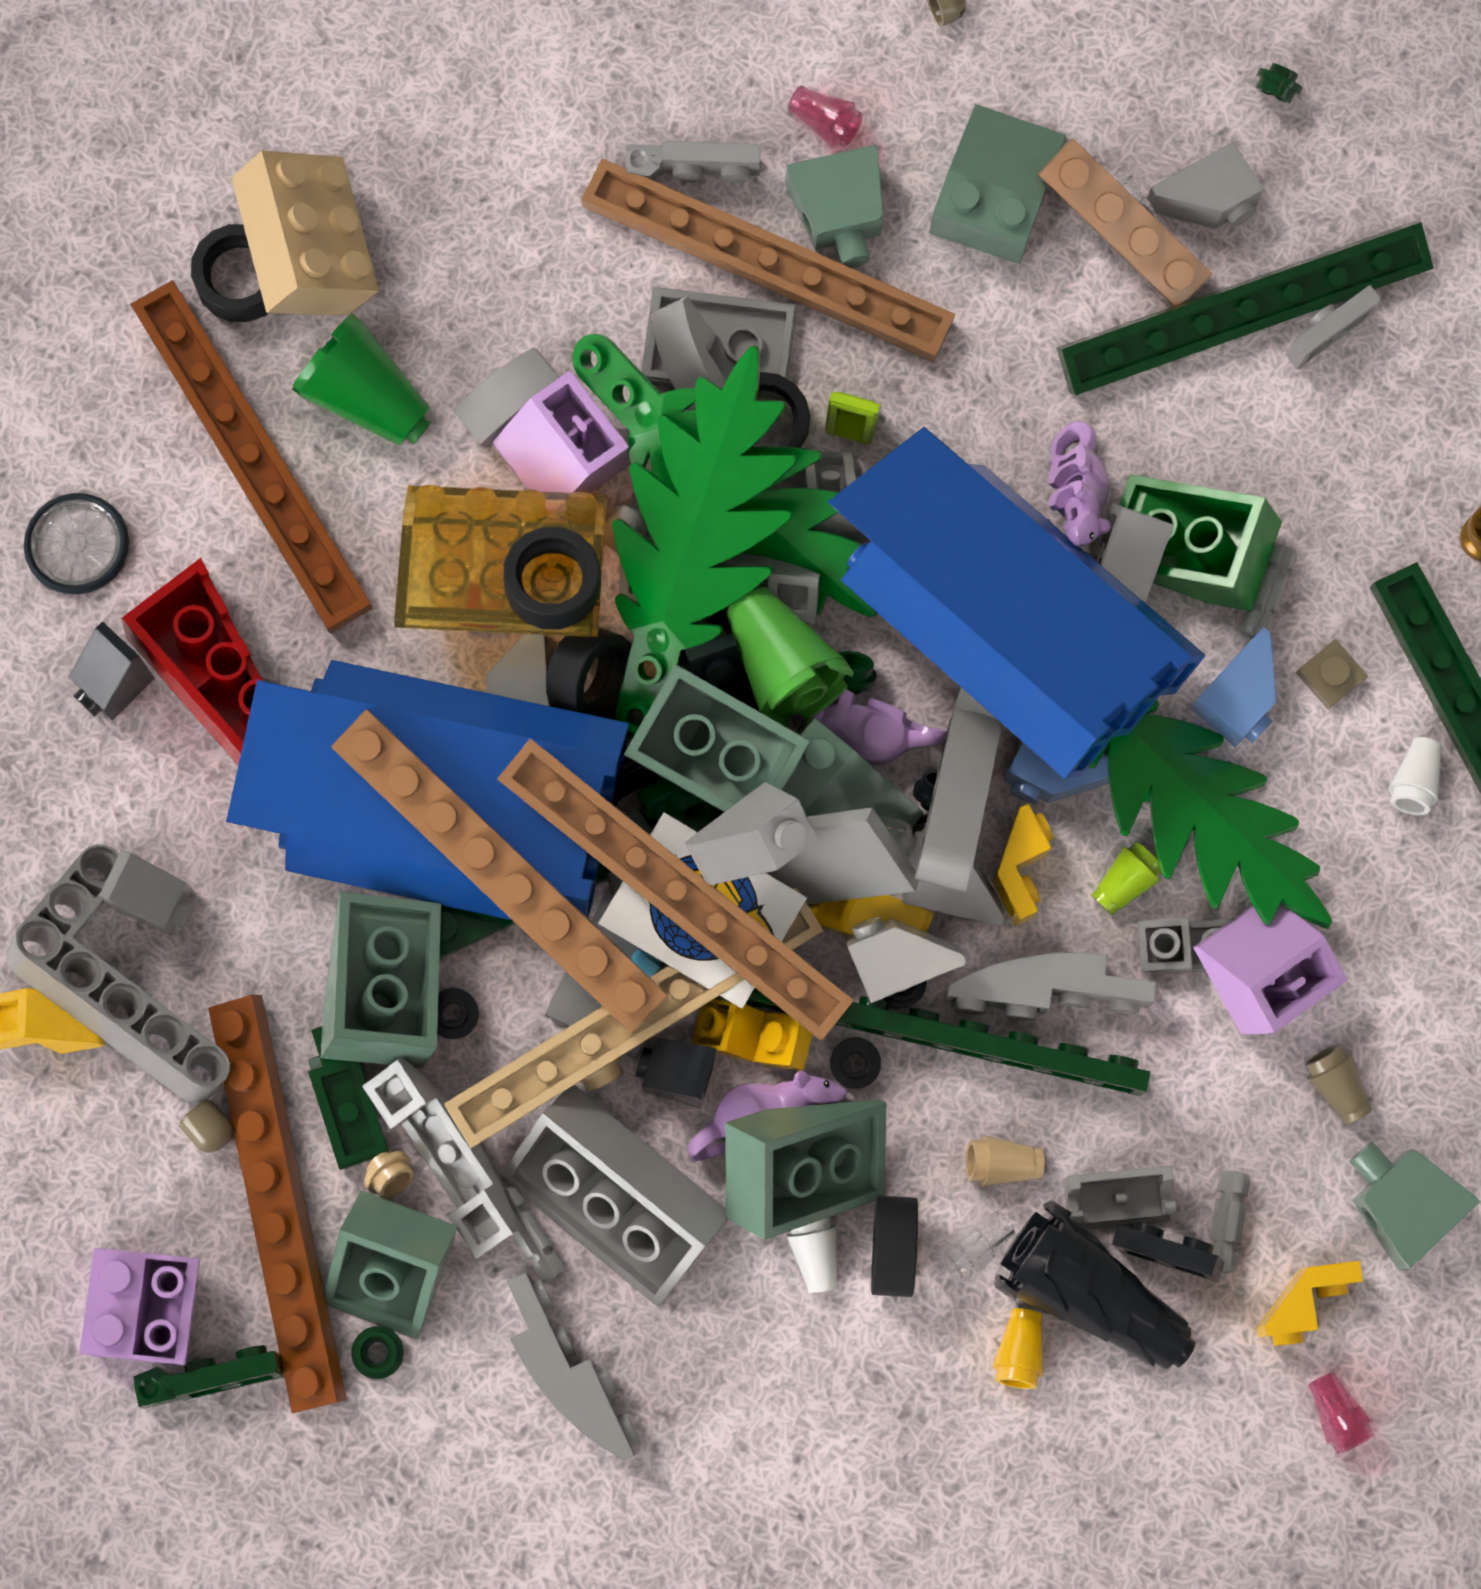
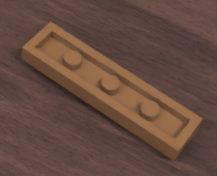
(1124, 223)

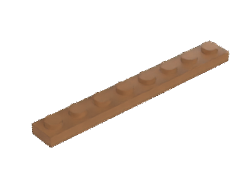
(768, 260)
(499, 871)
(675, 889)

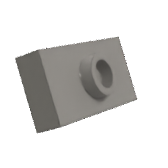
(1331, 325)

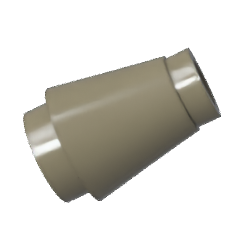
(1339, 1083)

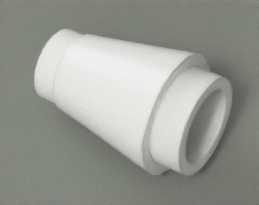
(1417, 779)
(816, 1254)

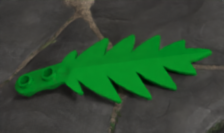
(696, 528)
(794, 541)
(1198, 796)

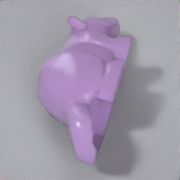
(1080, 484)
(875, 730)
(754, 1097)

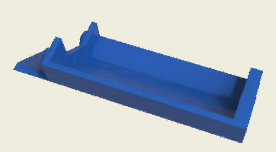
(1008, 603)
(353, 836)

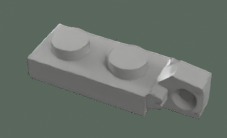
(693, 159)

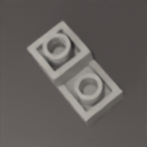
(681, 344)
(503, 394)
(1169, 944)

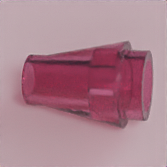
(827, 115)
(1340, 1415)

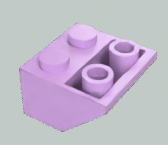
(562, 441)
(1269, 970)
(139, 1306)

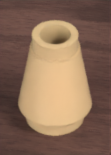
(1002, 1161)

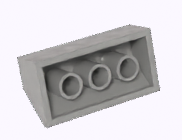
(614, 1194)

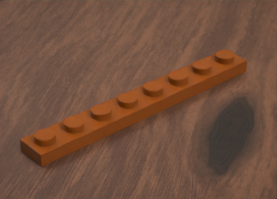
(251, 457)
(277, 1205)

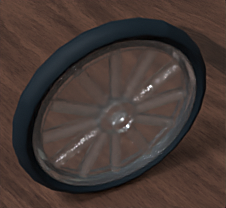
(76, 543)

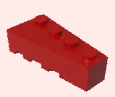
(197, 653)

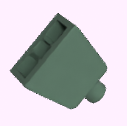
(839, 201)
(1408, 1202)

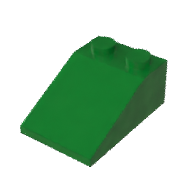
(1216, 541)

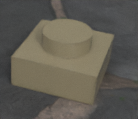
(1331, 674)

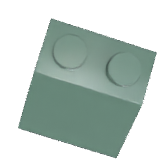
(388, 1263)

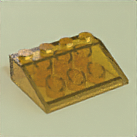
(458, 548)

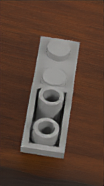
(1028, 982)
(575, 1391)

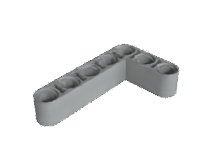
(959, 795)
(109, 986)

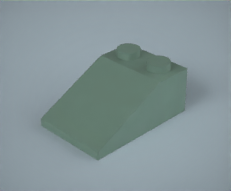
(994, 184)
(713, 742)
(838, 779)
(382, 981)
(803, 1164)

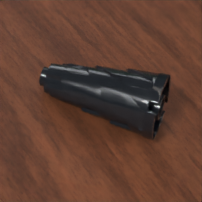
(1077, 1280)

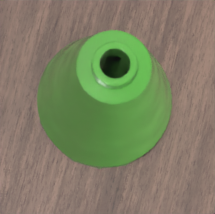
(785, 658)

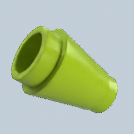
(1127, 878)

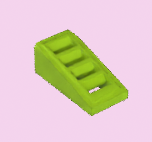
(852, 417)

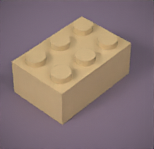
(304, 234)

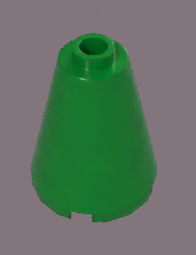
(363, 385)

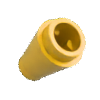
(1021, 1350)

